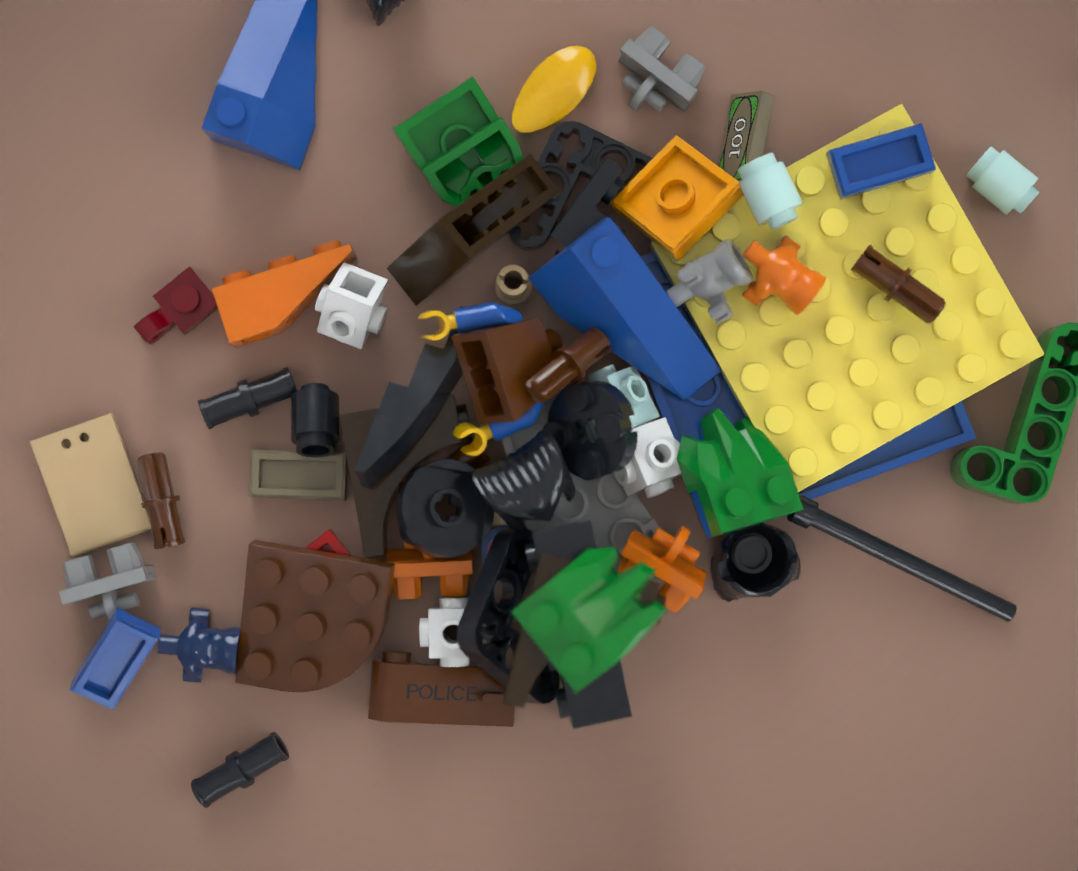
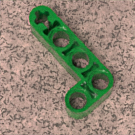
(1030, 410)

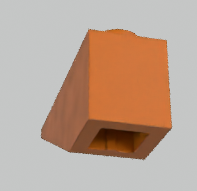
(272, 300)

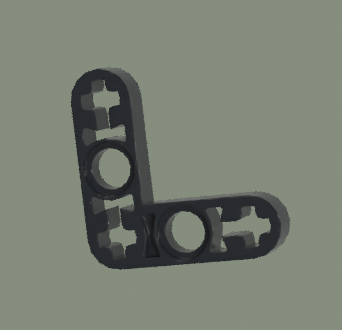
(585, 164)
(492, 621)

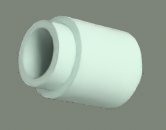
(1003, 181)
(769, 191)

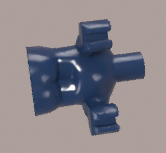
(202, 647)

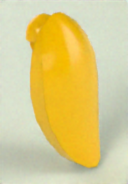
(554, 89)

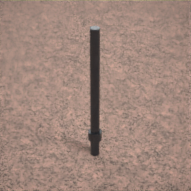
(901, 559)

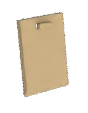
(92, 484)

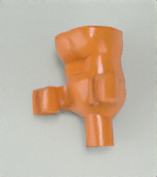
(782, 275)

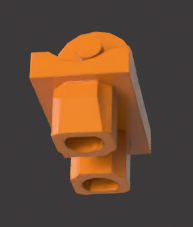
(672, 562)
(413, 565)

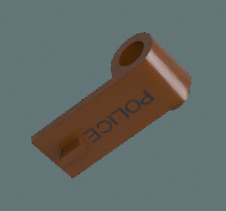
(435, 694)

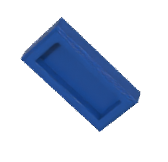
(880, 161)
(115, 659)

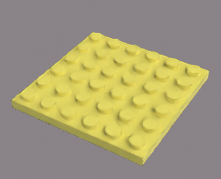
(851, 362)

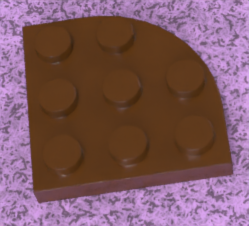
(309, 616)

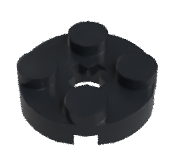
(611, 413)
(423, 526)

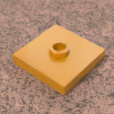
(677, 197)

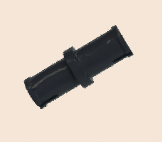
(247, 398)
(239, 770)

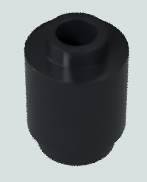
(315, 420)

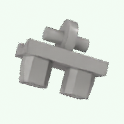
(643, 60)
(84, 583)

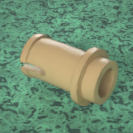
(517, 295)

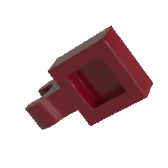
(182, 302)

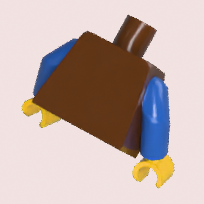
(497, 360)

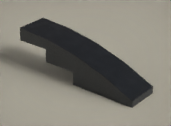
(408, 411)

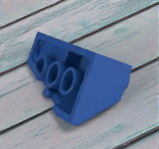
(269, 84)
(609, 287)

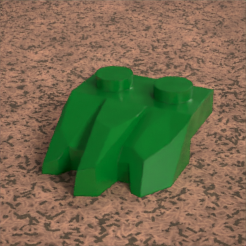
(459, 142)
(736, 474)
(590, 615)

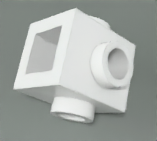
(349, 315)
(653, 461)
(434, 635)

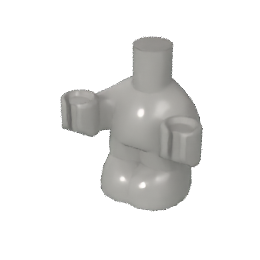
(712, 276)

